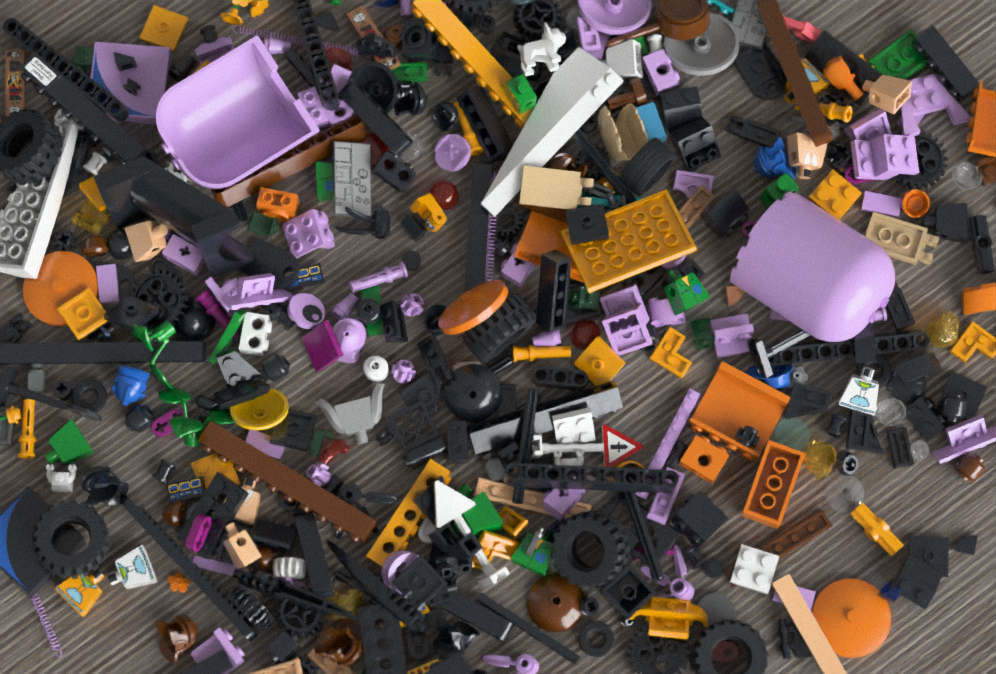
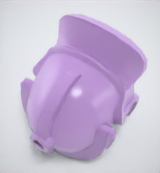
(353, 342)

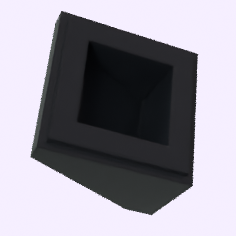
(124, 62)

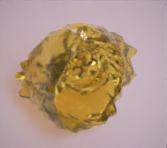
(943, 330)
(820, 458)

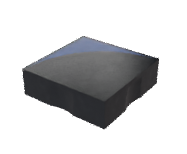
(16, 542)

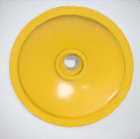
(261, 412)

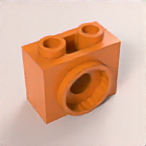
(278, 204)
(700, 448)

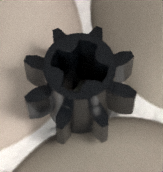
(60, 239)
(747, 436)

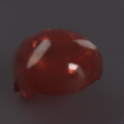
(445, 194)
(584, 334)

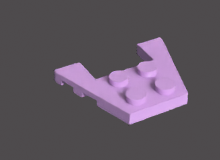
(926, 97)

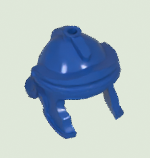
(773, 161)
(129, 384)

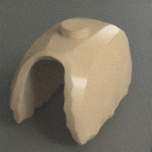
(624, 137)

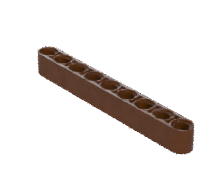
(795, 72)
(296, 159)

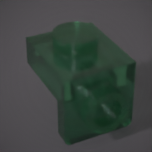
(83, 57)
(262, 224)
(582, 298)
(702, 333)
(315, 444)

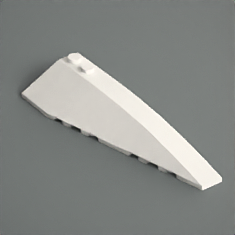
(563, 108)
(33, 211)

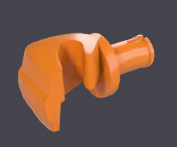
(840, 77)

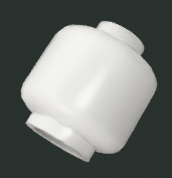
(379, 374)

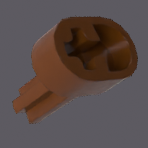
(637, 95)

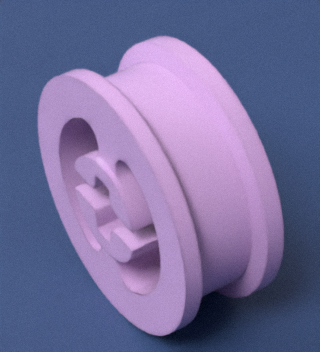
(394, 563)

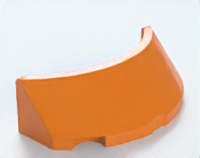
(979, 299)

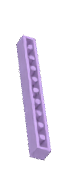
(671, 436)

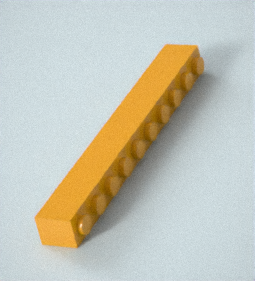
(469, 51)

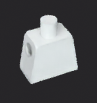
(625, 59)

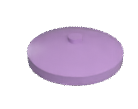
(615, 16)

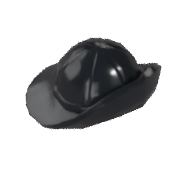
(195, 323)

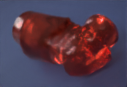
(330, 452)

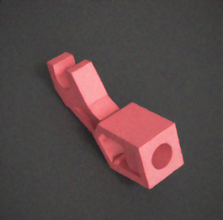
(803, 30)

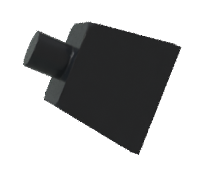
(948, 222)

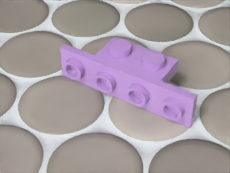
(256, 291)
(965, 438)

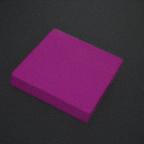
(322, 346)

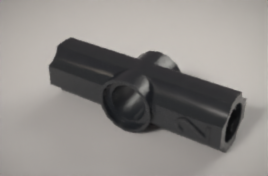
(983, 256)

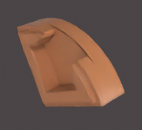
(733, 294)

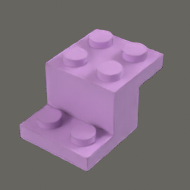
(884, 157)
(625, 320)

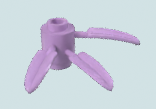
(679, 587)
(522, 660)

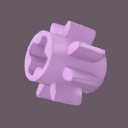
(412, 304)
(403, 371)
(318, 474)

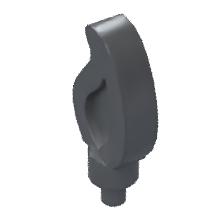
(538, 535)

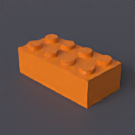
(773, 484)

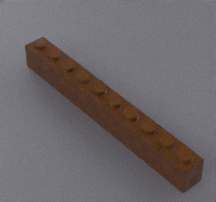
(286, 481)

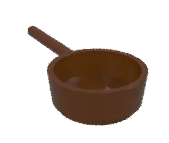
(674, 20)

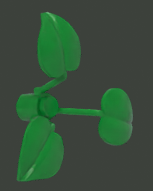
(160, 333)
(190, 427)

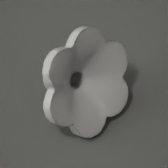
(801, 379)

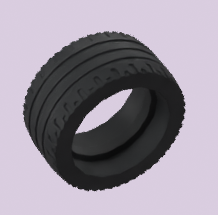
(647, 166)

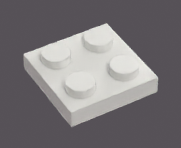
(574, 427)
(754, 569)

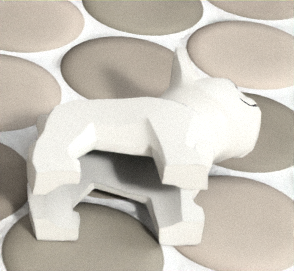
(542, 51)

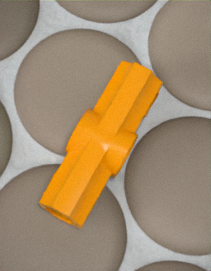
(876, 529)

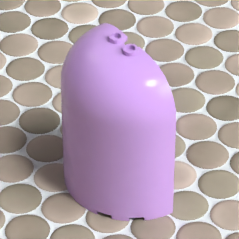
(231, 118)
(814, 270)

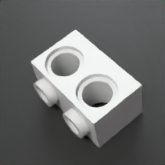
(250, 334)

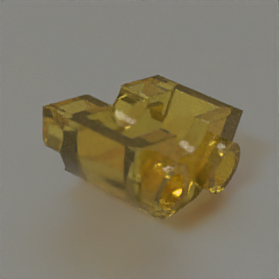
(90, 217)
(349, 601)

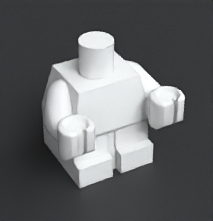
(579, 461)
(61, 480)

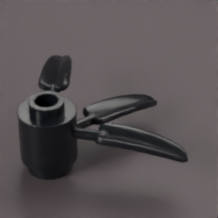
(379, 223)
(374, 497)

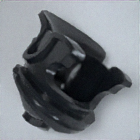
(410, 99)
(103, 486)
(453, 637)

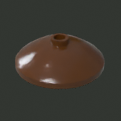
(546, 613)

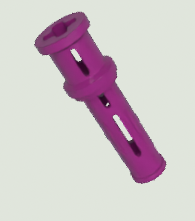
(213, 308)

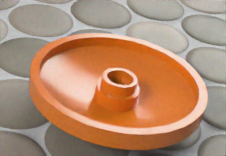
(58, 281)
(473, 307)
(852, 617)

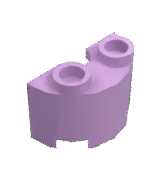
(661, 313)

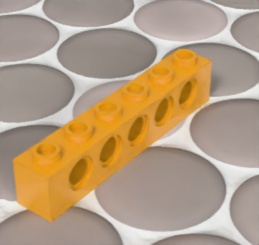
(377, 554)

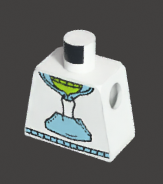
(861, 392)
(134, 569)

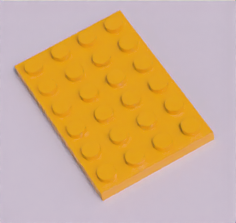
(638, 240)

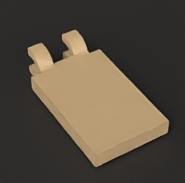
(553, 188)
(901, 239)

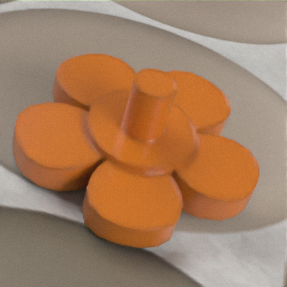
(178, 583)

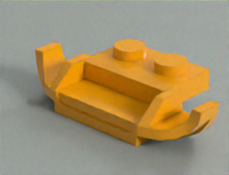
(671, 617)

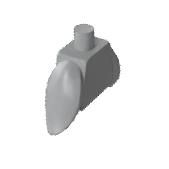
(355, 416)

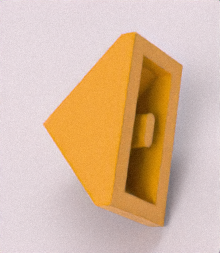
(512, 522)

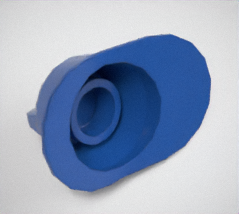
(778, 380)

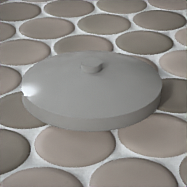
(708, 52)

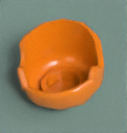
(915, 203)

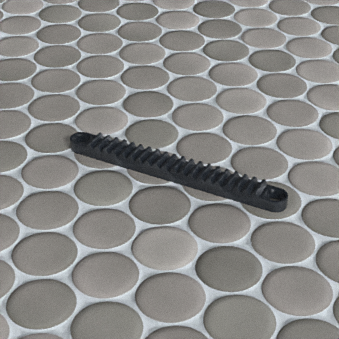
(189, 568)

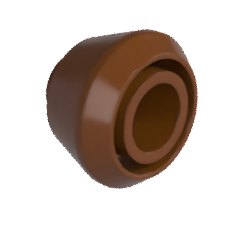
(393, 34)
(95, 246)
(175, 513)
(268, 556)

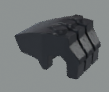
(838, 157)

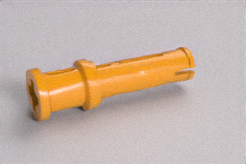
(834, 111)
(469, 134)
(531, 353)
(24, 439)

